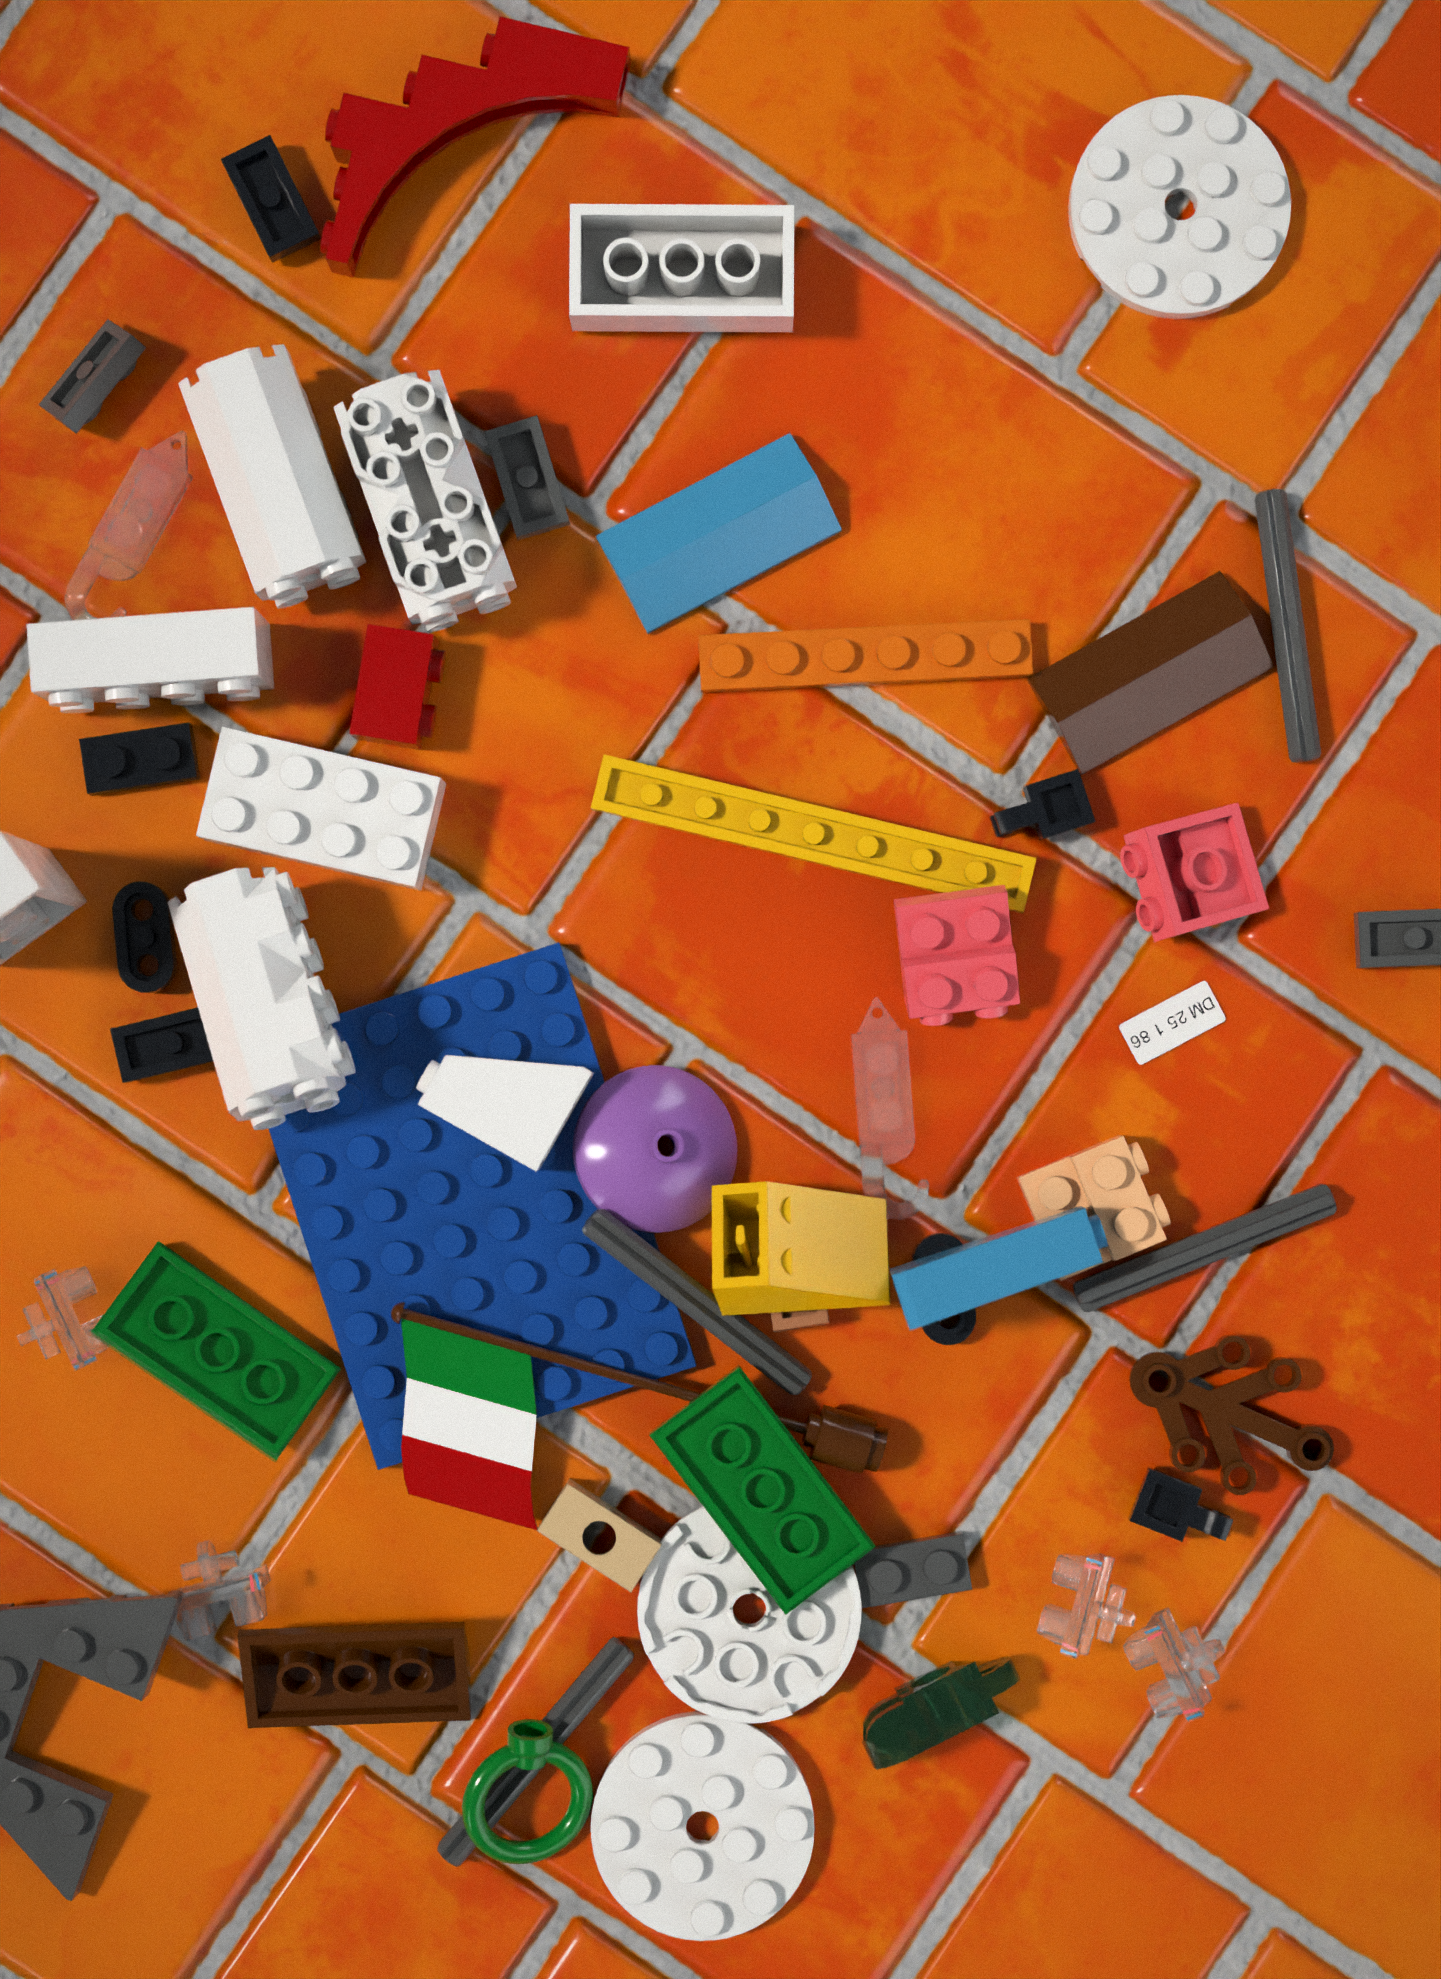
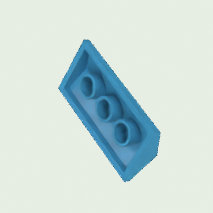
(719, 533)

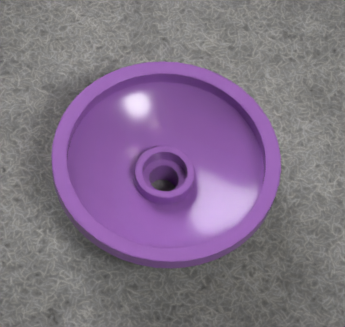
(620, 1156)

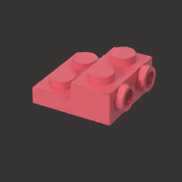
(1193, 872)
(957, 954)

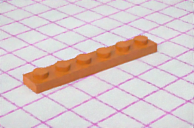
(865, 655)

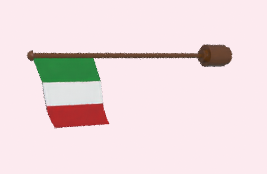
(476, 1416)

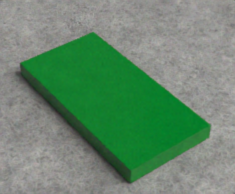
(216, 1351)
(762, 1489)

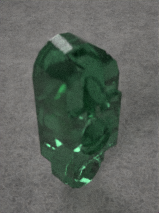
(934, 1709)

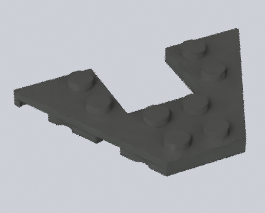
(104, 1640)

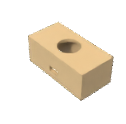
(577, 1509)

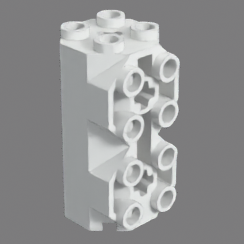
(273, 475)
(425, 500)
(260, 995)

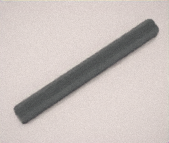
(1287, 625)
(1204, 1247)
(696, 1301)
(564, 1719)

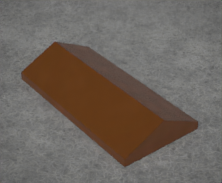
(1151, 672)
(355, 1674)

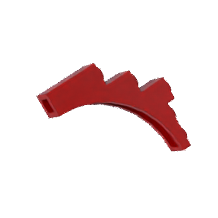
(385, 143)

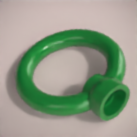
(528, 1748)

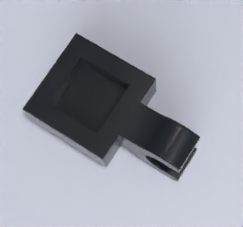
(1051, 805)
(1171, 1506)

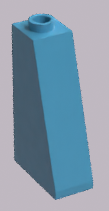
(998, 1266)

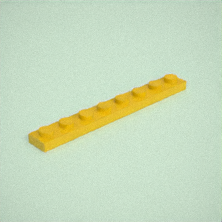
(807, 831)

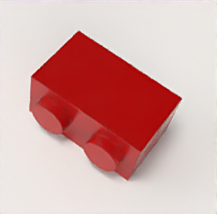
(396, 687)

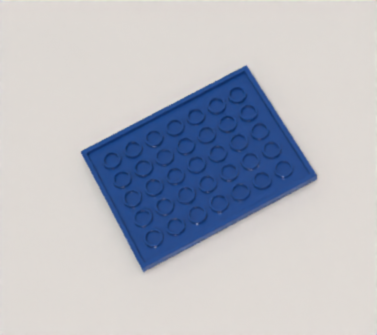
(451, 1225)

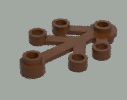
(1222, 1407)

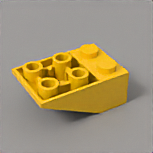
(797, 1249)

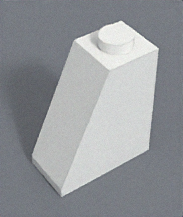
(505, 1102)

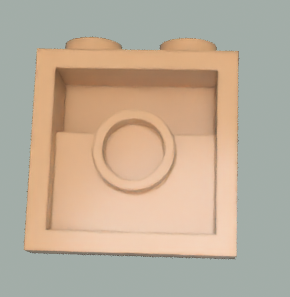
(1107, 1184)

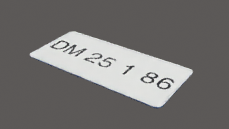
(1172, 1022)

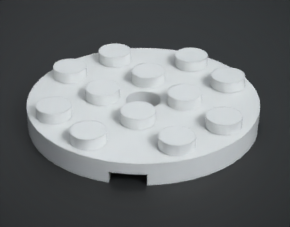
(1216, 162)
(734, 1666)
(689, 1883)

